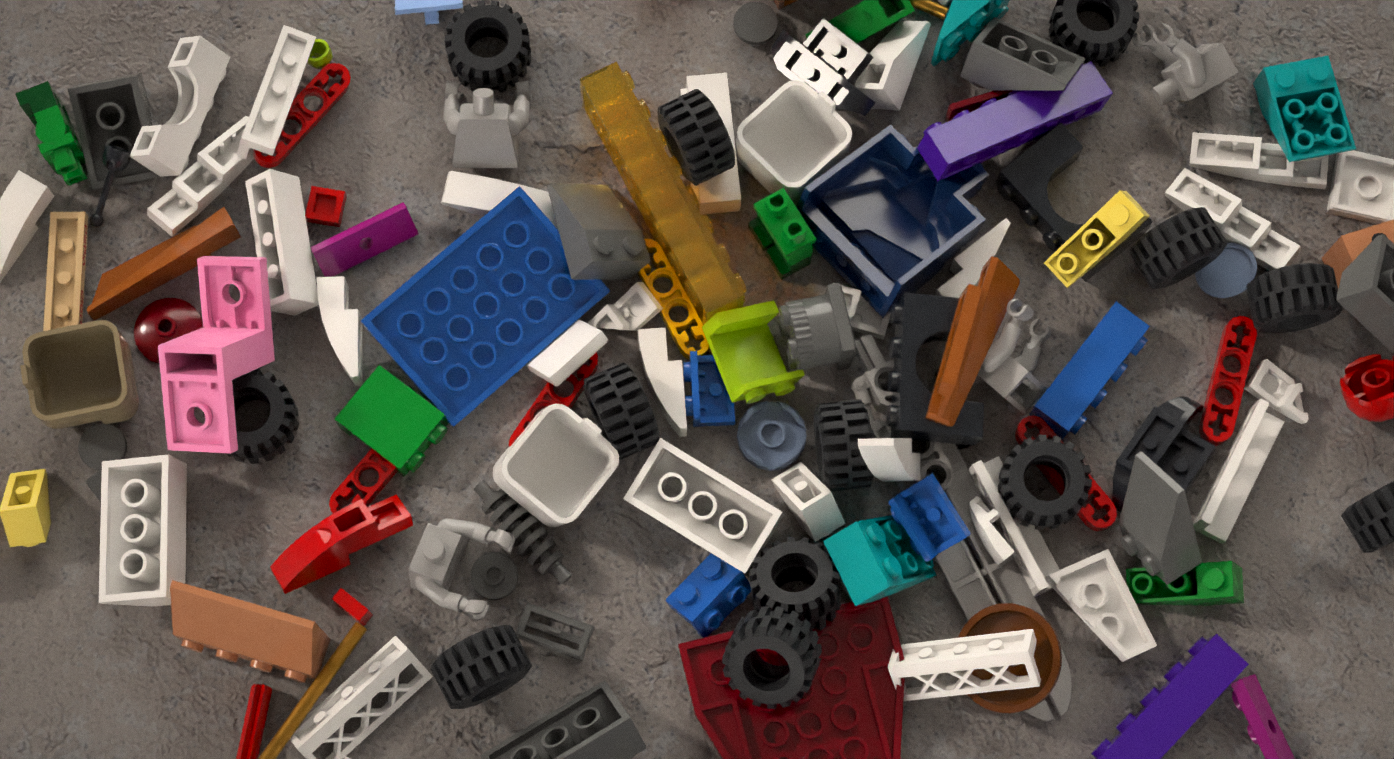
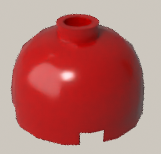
(1369, 388)

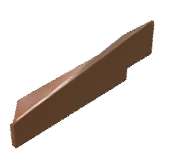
(161, 263)
(969, 339)

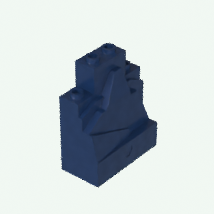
(889, 218)

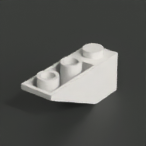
(893, 64)

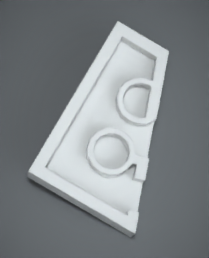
(1104, 603)

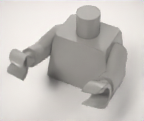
(1186, 69)
(485, 129)
(1013, 376)
(439, 557)

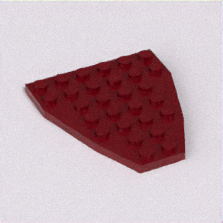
(844, 714)

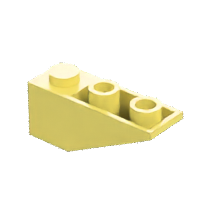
(1097, 238)

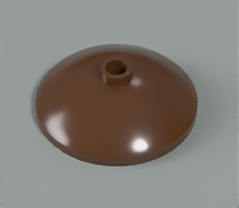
(1047, 656)

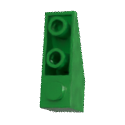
(870, 17)
(1203, 585)

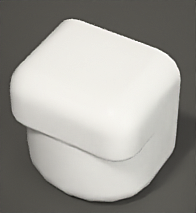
(792, 139)
(556, 465)

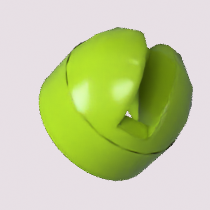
(322, 53)

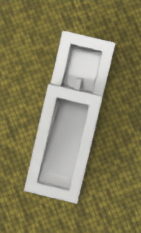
(19, 211)
(342, 324)
(663, 377)
(891, 459)

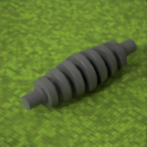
(523, 531)

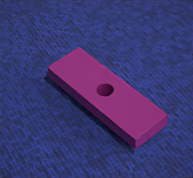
(379, 233)
(1262, 722)

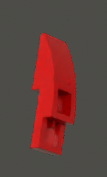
(330, 542)

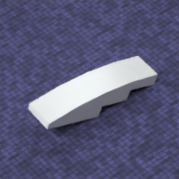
(1255, 161)
(202, 182)
(481, 194)
(1233, 220)
(969, 263)

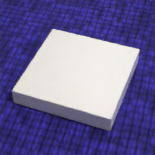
(1362, 187)
(567, 352)

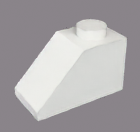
(809, 501)

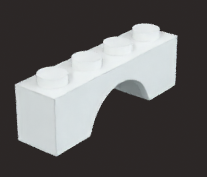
(197, 72)

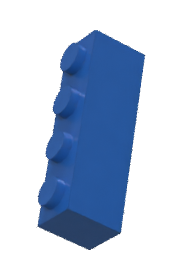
(1090, 369)

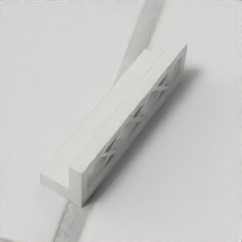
(276, 92)
(1238, 473)
(1030, 548)
(960, 658)
(358, 693)

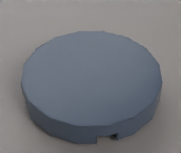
(771, 435)

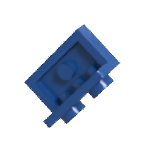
(709, 398)
(928, 517)
(709, 594)

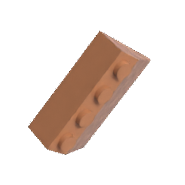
(247, 632)

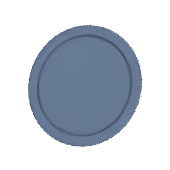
(1228, 272)

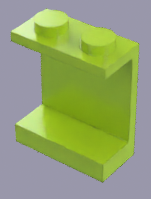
(749, 353)

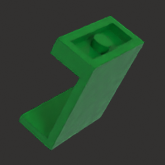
(393, 420)

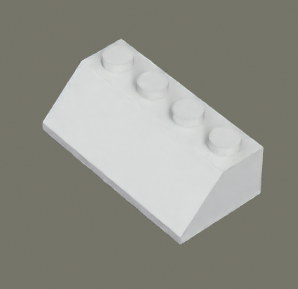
(703, 506)
(142, 530)

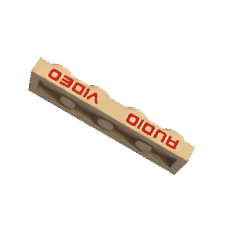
(65, 269)

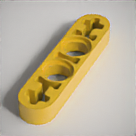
(673, 298)

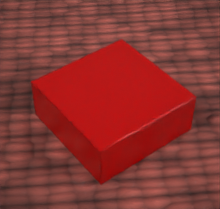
(325, 206)
(352, 607)

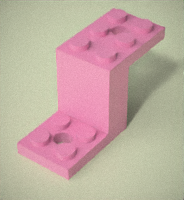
(203, 363)

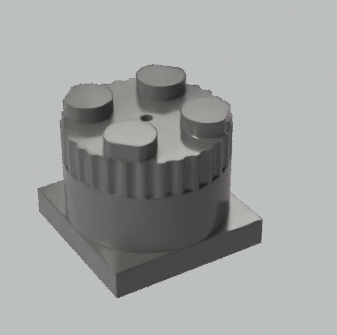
(818, 331)

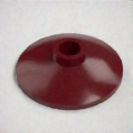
(167, 310)

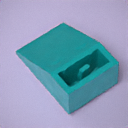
(965, 22)
(1304, 108)
(877, 559)

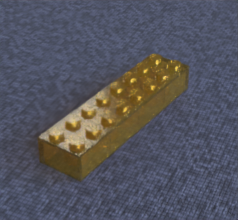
(659, 191)

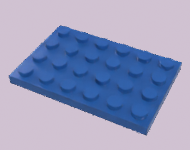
(483, 307)

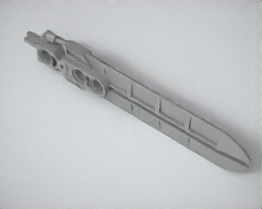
(960, 487)

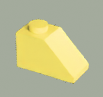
(26, 508)

